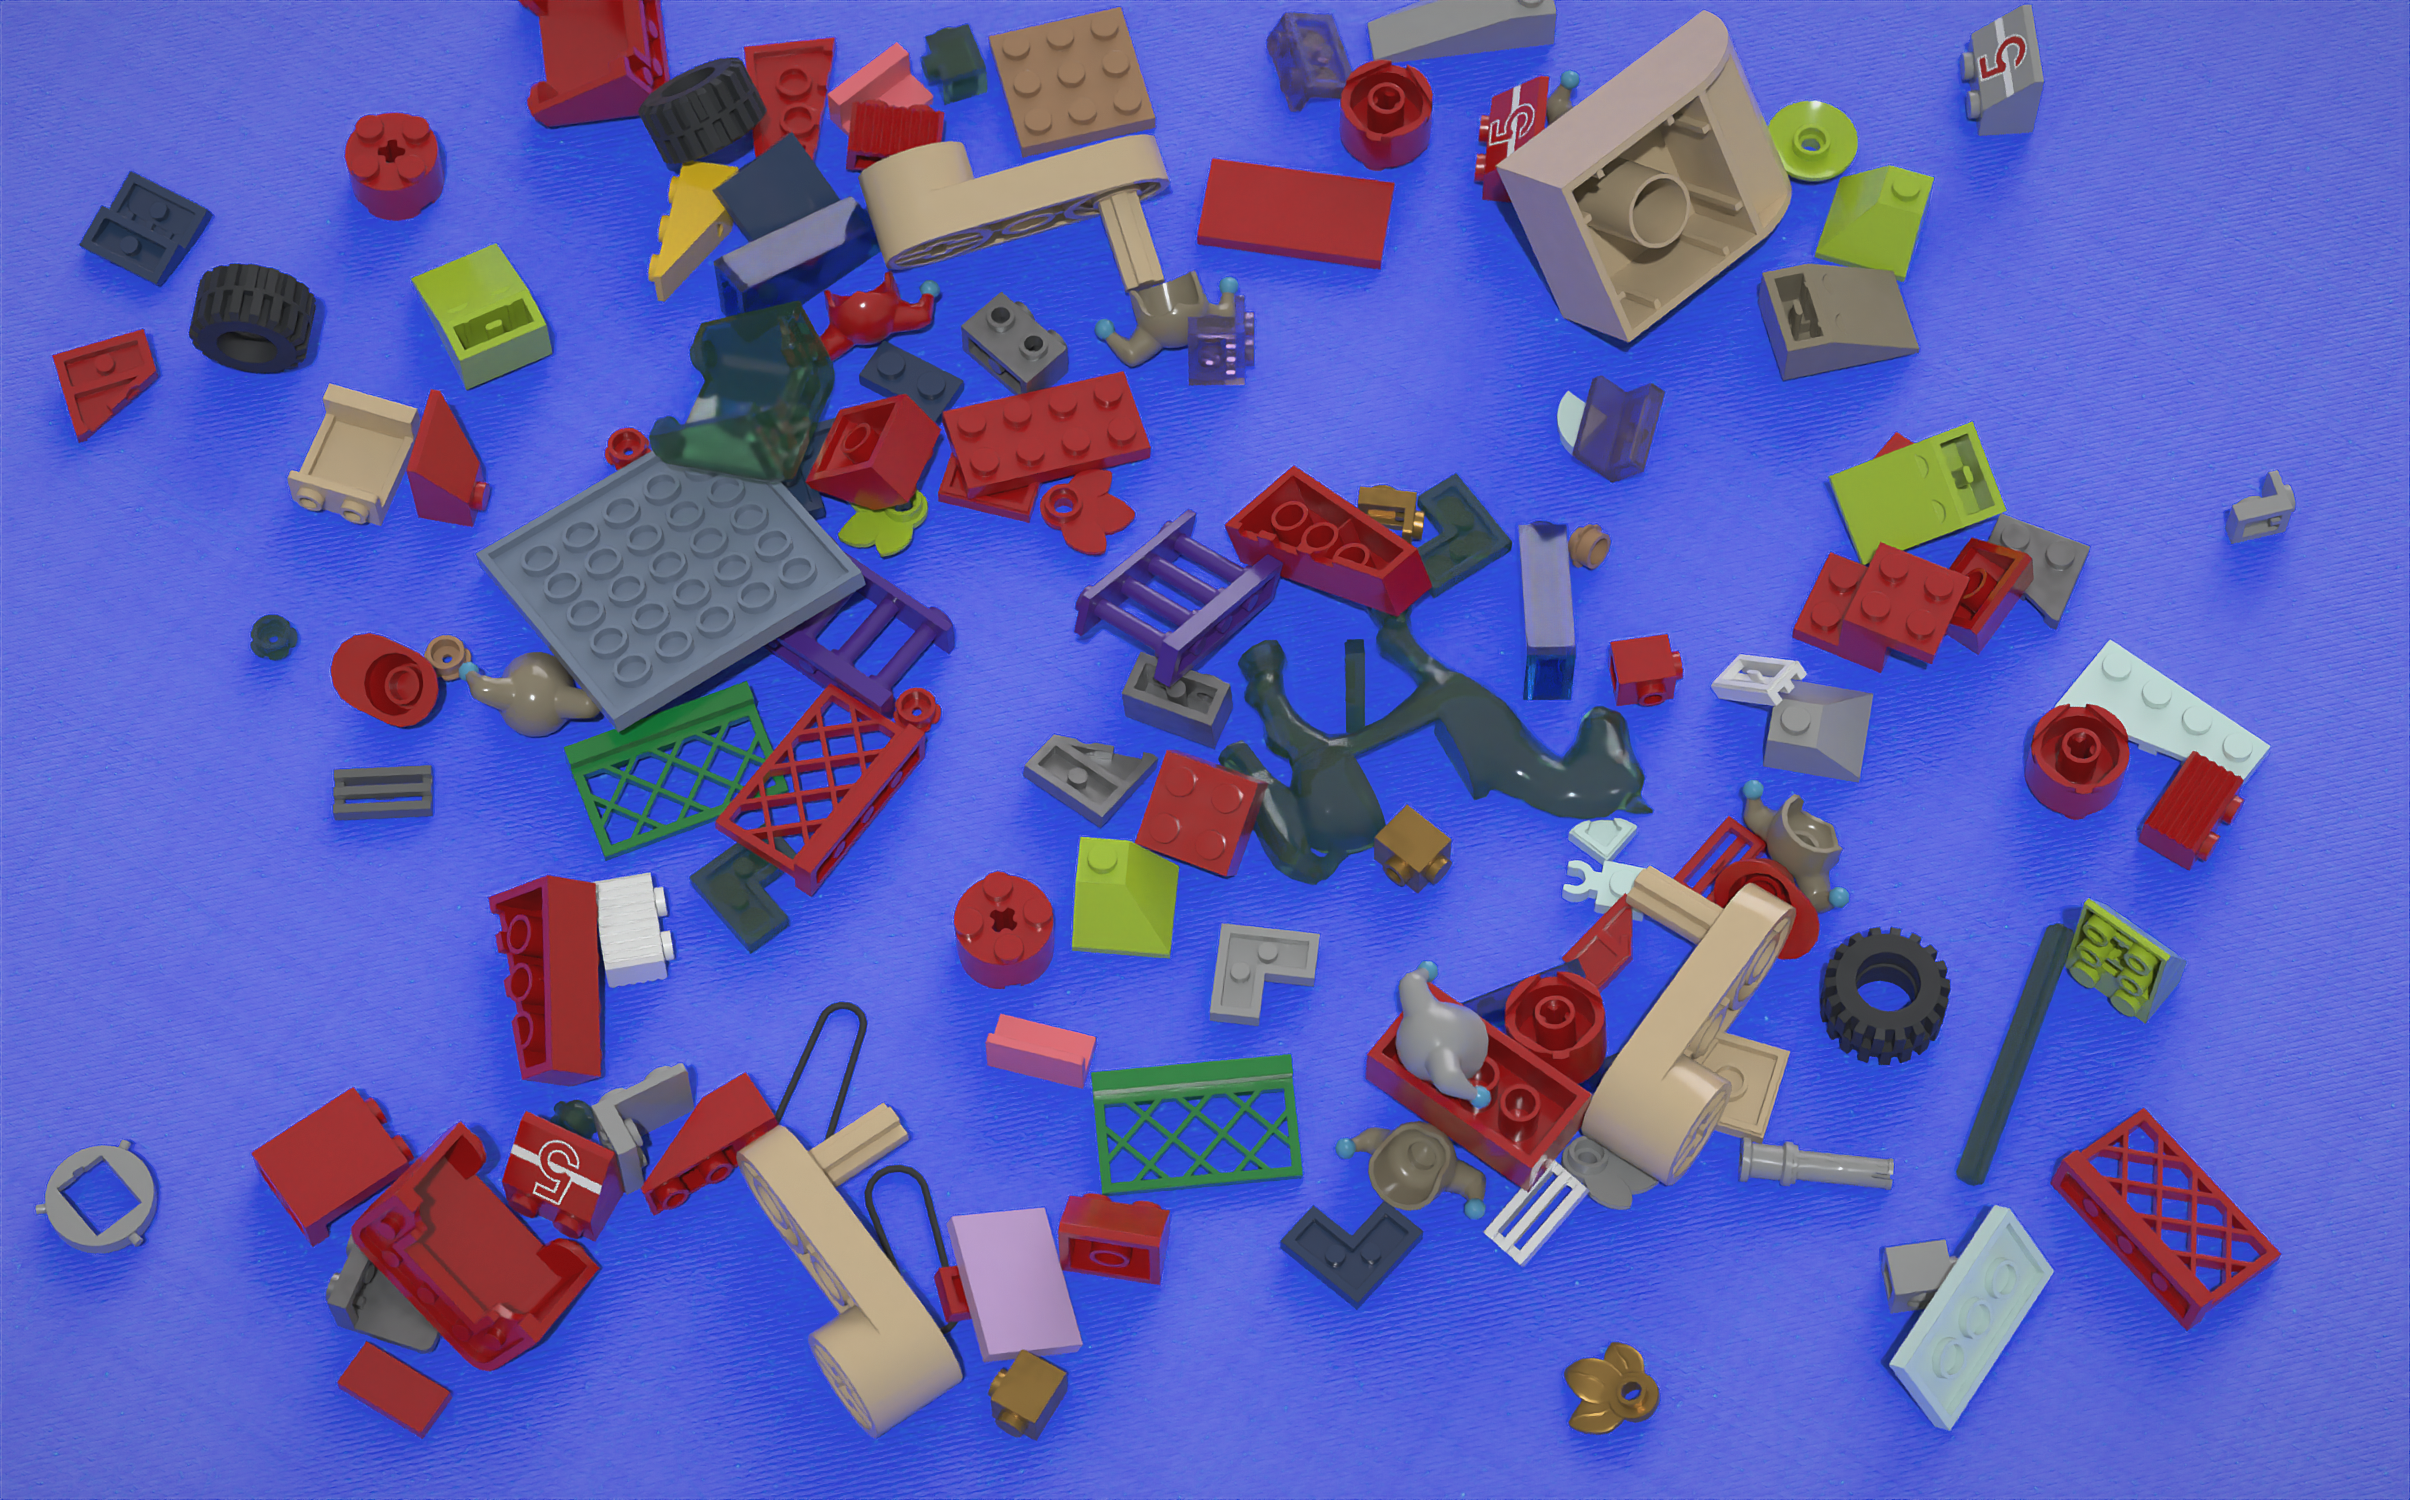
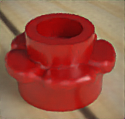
(626, 440)
(917, 699)

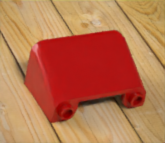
(597, 59)
(468, 1255)

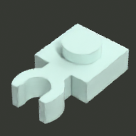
(1604, 886)

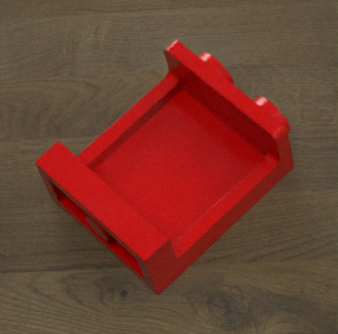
(331, 1162)

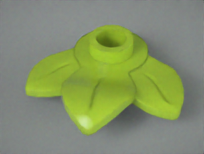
(886, 527)

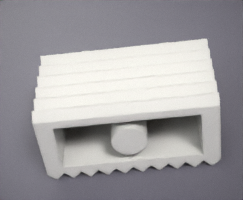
(630, 930)

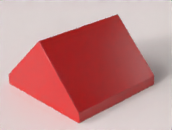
(1995, 586)

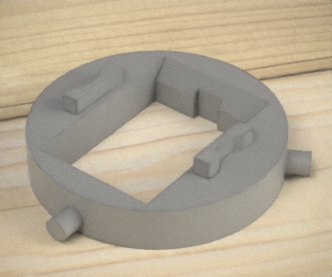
(71, 1226)

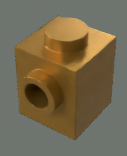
(1413, 850)
(1026, 1395)

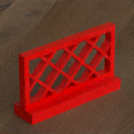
(860, 800)
(2130, 1232)

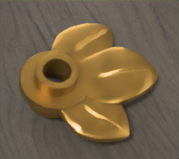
(1604, 1387)

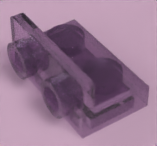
(1308, 58)
(1221, 347)

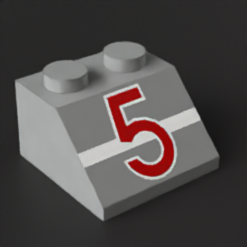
(2004, 74)

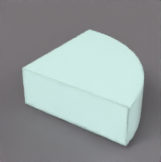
(1569, 419)
(1603, 838)

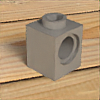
(1915, 1274)

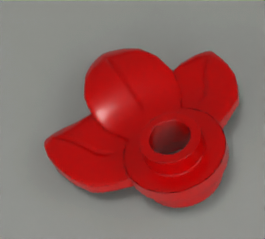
(1092, 513)

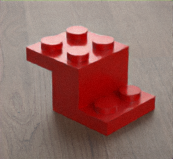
(1881, 607)

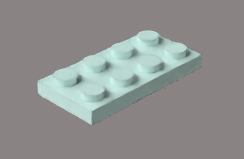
(1971, 1317)

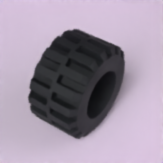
(702, 110)
(252, 318)
(1889, 960)

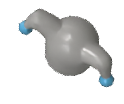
(1440, 1038)

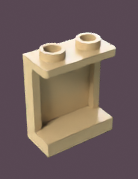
(356, 456)

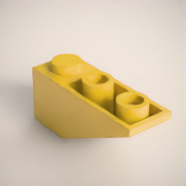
(693, 227)

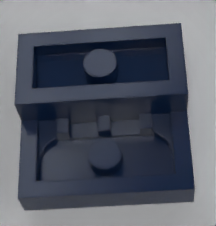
(775, 189)
(146, 229)

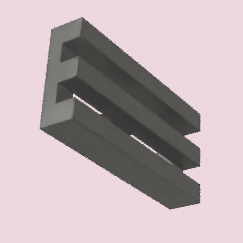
(383, 784)

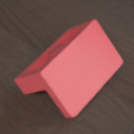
(883, 79)
(1040, 1051)

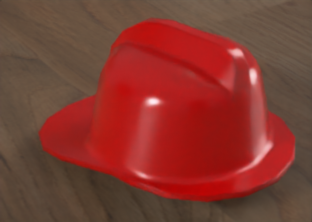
(385, 679)
(1779, 882)

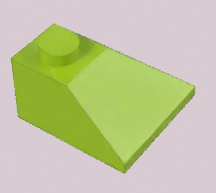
(1876, 219)
(1123, 899)

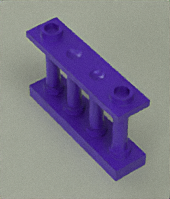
(1198, 630)
(803, 652)

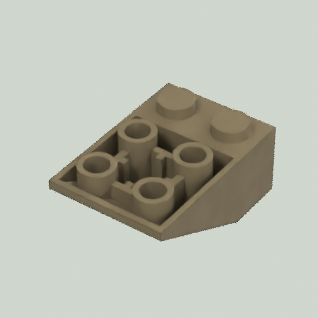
(1833, 318)

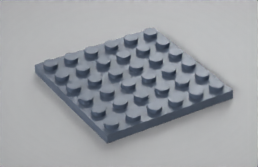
(666, 579)

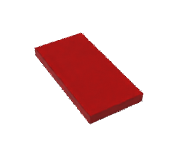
(1296, 213)

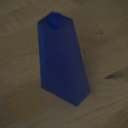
(796, 259)
(1545, 611)

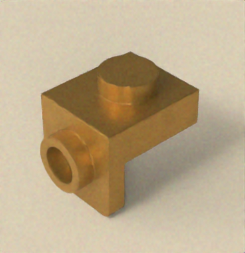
(1393, 510)

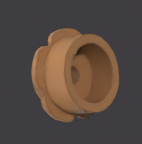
(1588, 546)
(443, 647)

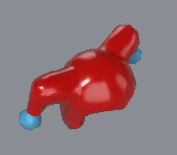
(874, 315)

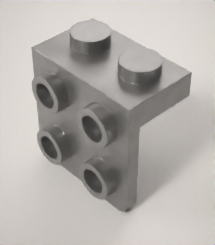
(372, 1306)

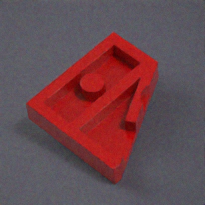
(104, 379)

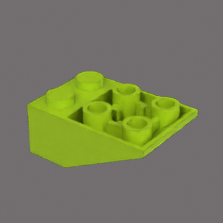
(483, 315)
(1917, 492)
(2122, 961)

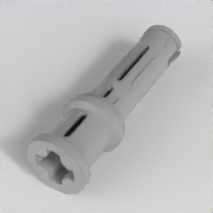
(1790, 1164)

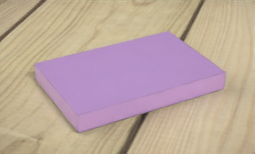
(1014, 1284)

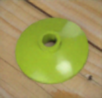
(1814, 126)

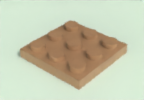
(1071, 82)

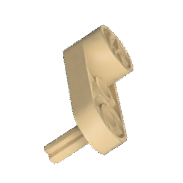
(935, 209)
(1656, 1099)
(883, 1346)

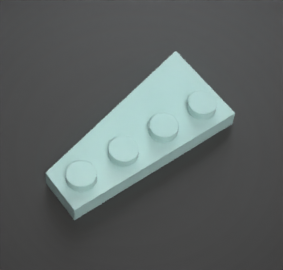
(2163, 714)

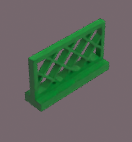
(650, 738)
(1194, 1082)

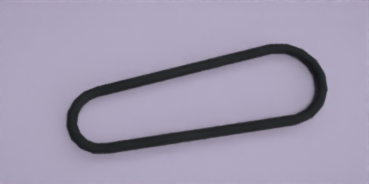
(807, 1051)
(931, 1214)

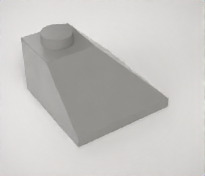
(1819, 731)

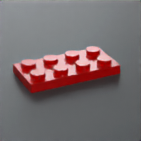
(1045, 434)

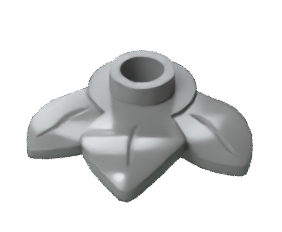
(1605, 1174)

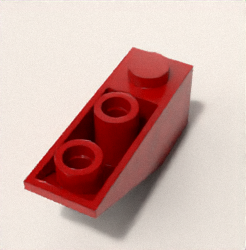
(708, 1143)

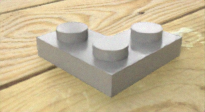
(1251, 957)

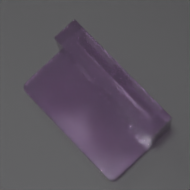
(1617, 428)

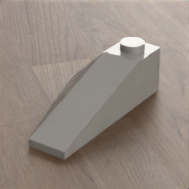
(1461, 28)

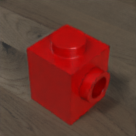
(1644, 670)

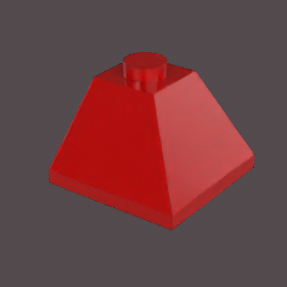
(444, 468)

